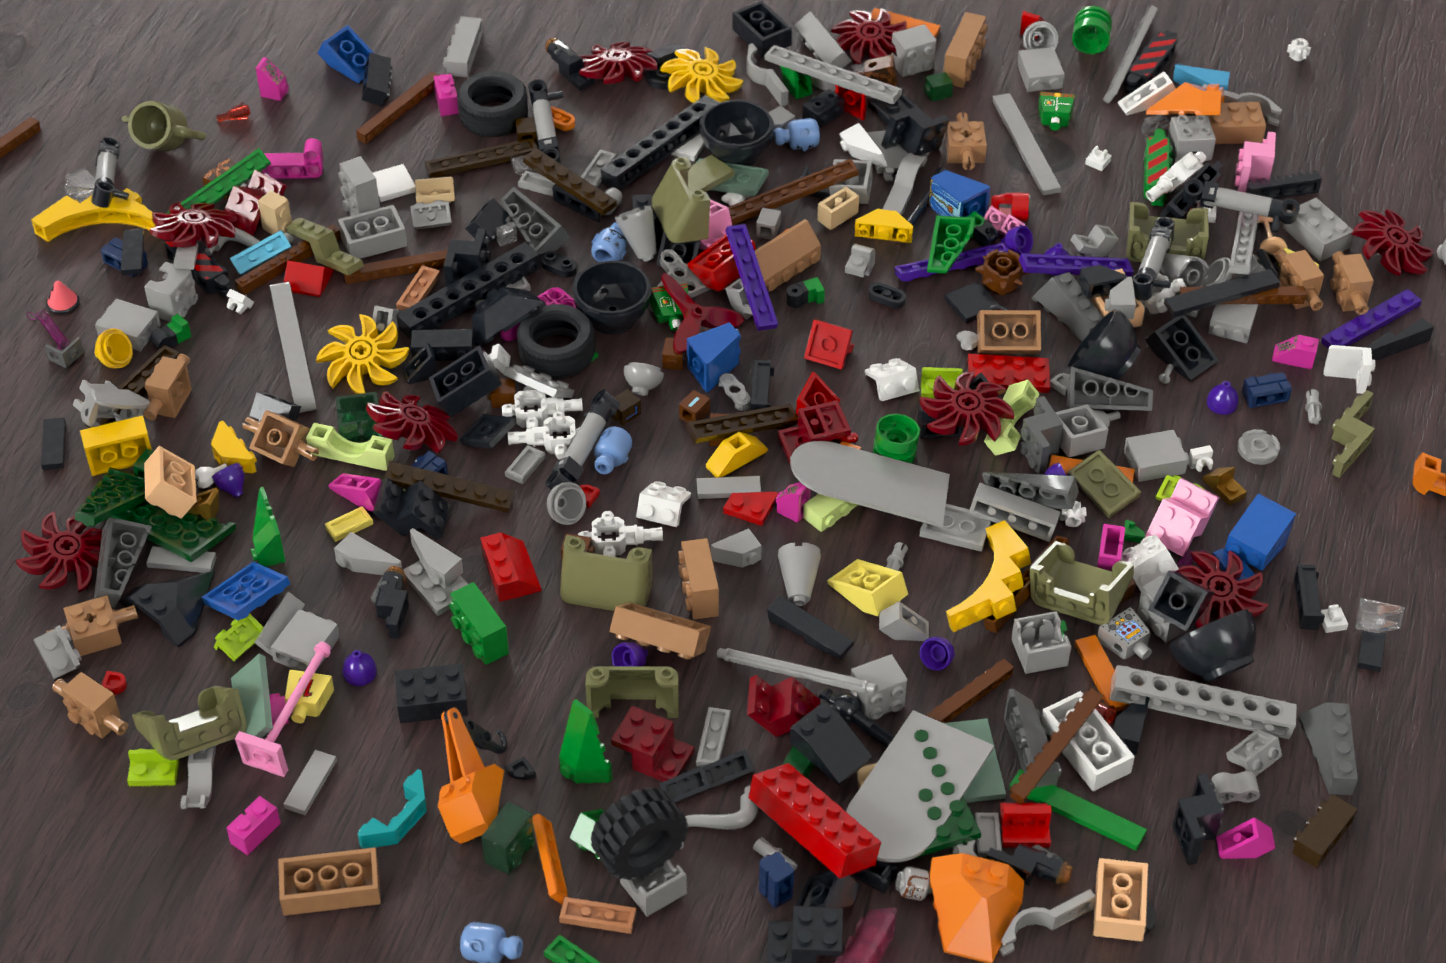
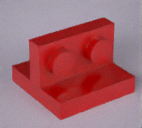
(828, 344)
(1025, 824)

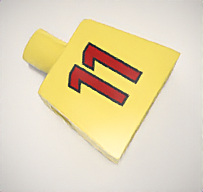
(314, 696)

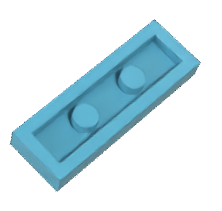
(260, 253)

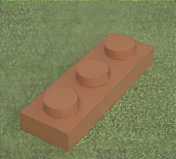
(419, 287)
(597, 915)

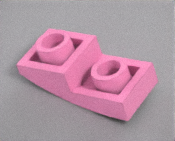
(1000, 221)

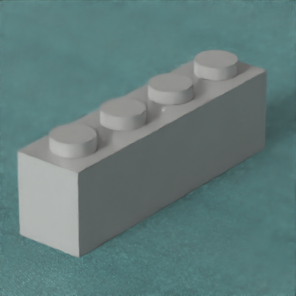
(821, 41)
(463, 46)
(1016, 511)

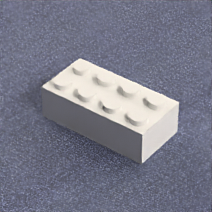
(1095, 748)

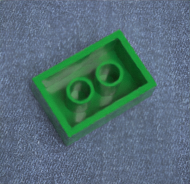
(479, 623)

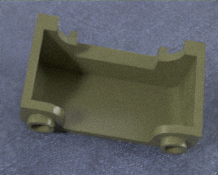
(681, 211)
(1189, 234)
(603, 579)
(1078, 588)
(632, 683)
(216, 722)

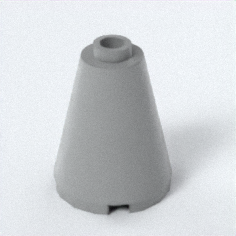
(639, 231)
(1189, 268)
(799, 570)

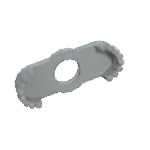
(742, 398)

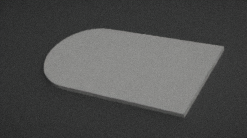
(872, 480)
(889, 796)

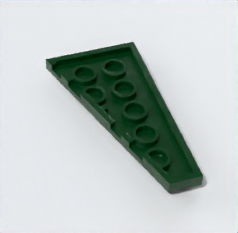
(111, 497)
(185, 536)
(960, 825)

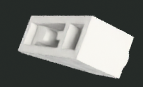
(1147, 94)
(861, 146)

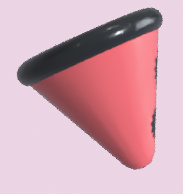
(62, 299)

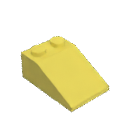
(869, 586)

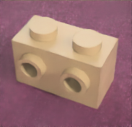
(838, 208)
(274, 213)

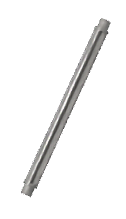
(797, 670)

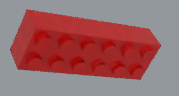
(814, 820)

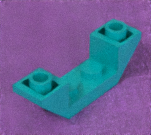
(378, 834)

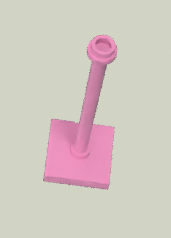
(266, 753)

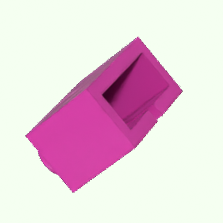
(446, 94)
(1110, 546)
(251, 829)

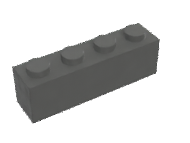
(536, 226)
(1069, 304)
(1105, 392)
(1047, 490)
(117, 557)
(1027, 734)
(1332, 743)

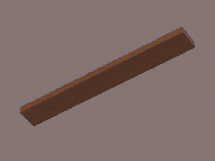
(793, 191)

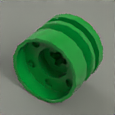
(1092, 30)
(896, 437)

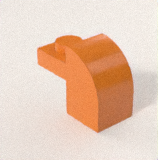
(1428, 475)

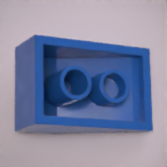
(346, 53)

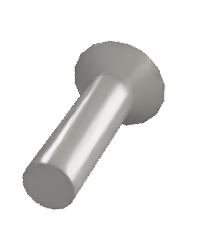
(1164, 378)

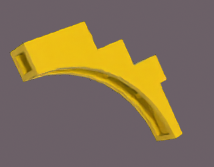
(70, 214)
(1005, 577)

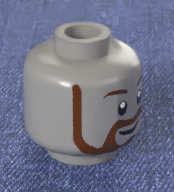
(913, 883)

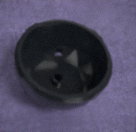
(745, 130)
(626, 296)
(1108, 347)
(1218, 646)

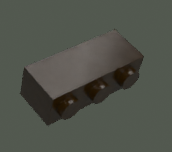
(1323, 830)

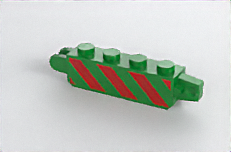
(1156, 162)

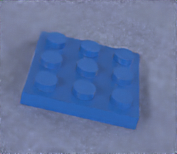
(246, 590)

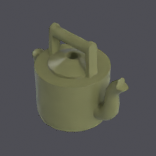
(159, 126)

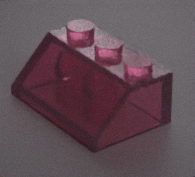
(872, 937)

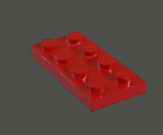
(1012, 370)

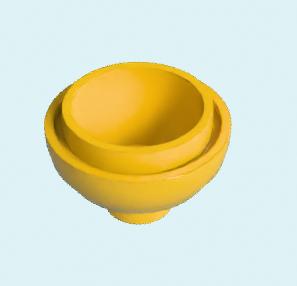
(113, 348)

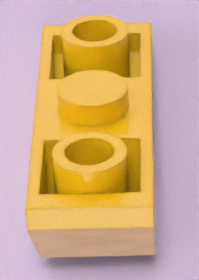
(884, 225)
(231, 450)
(735, 453)

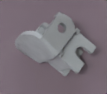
(104, 398)

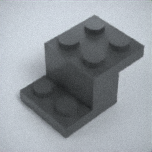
(1040, 435)

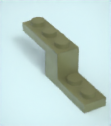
(325, 246)
(1352, 433)

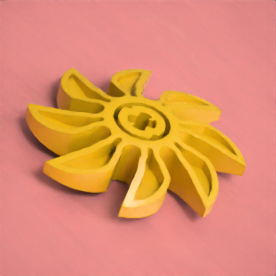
(701, 75)
(362, 355)

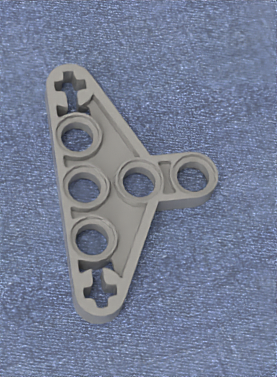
(678, 265)

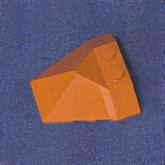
(1190, 100)
(974, 903)

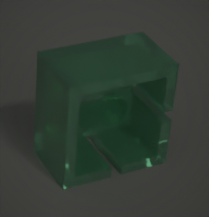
(353, 417)
(508, 838)

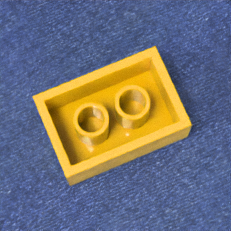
(115, 444)

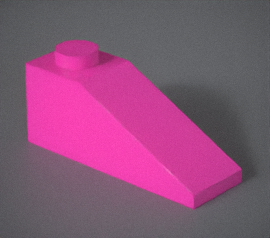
(357, 489)

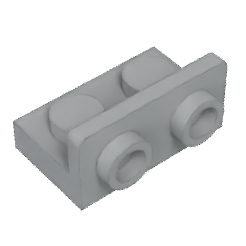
(430, 215)
(58, 652)
(1256, 752)

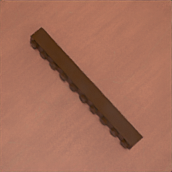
(396, 108)
(18, 135)
(277, 265)
(397, 266)
(1278, 295)
(993, 624)
(972, 692)
(1055, 747)

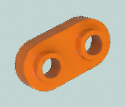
(562, 119)

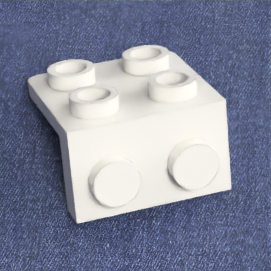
(1350, 363)
(894, 379)
(662, 503)
(1149, 559)

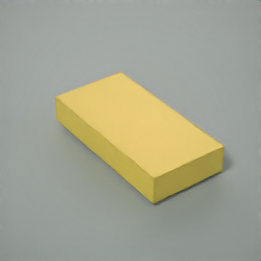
(347, 523)

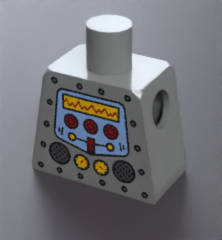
(1126, 635)

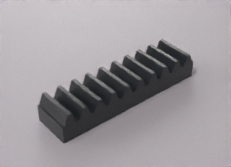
(1286, 186)

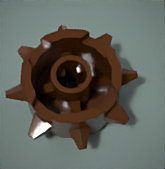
(1001, 271)

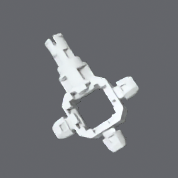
(1177, 175)
(1156, 302)
(532, 397)
(541, 435)
(627, 535)

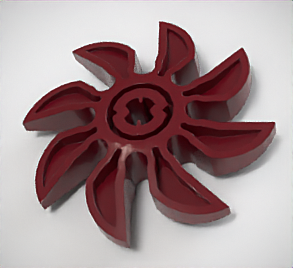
(867, 36)
(617, 62)
(193, 225)
(1393, 242)
(966, 408)
(411, 422)
(61, 552)
(1229, 593)

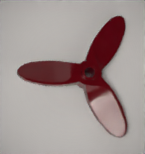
(695, 315)

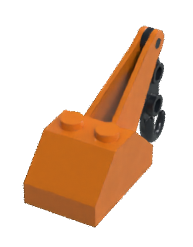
(474, 790)

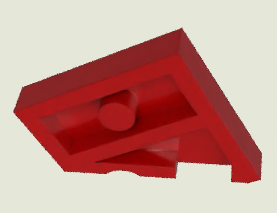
(750, 506)

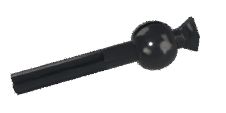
(850, 710)

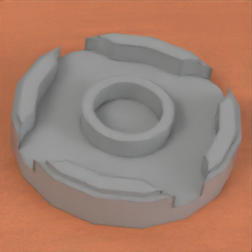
(1258, 447)

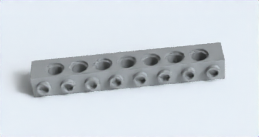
(1203, 701)

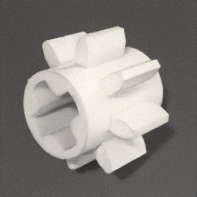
(1298, 49)
(1074, 516)

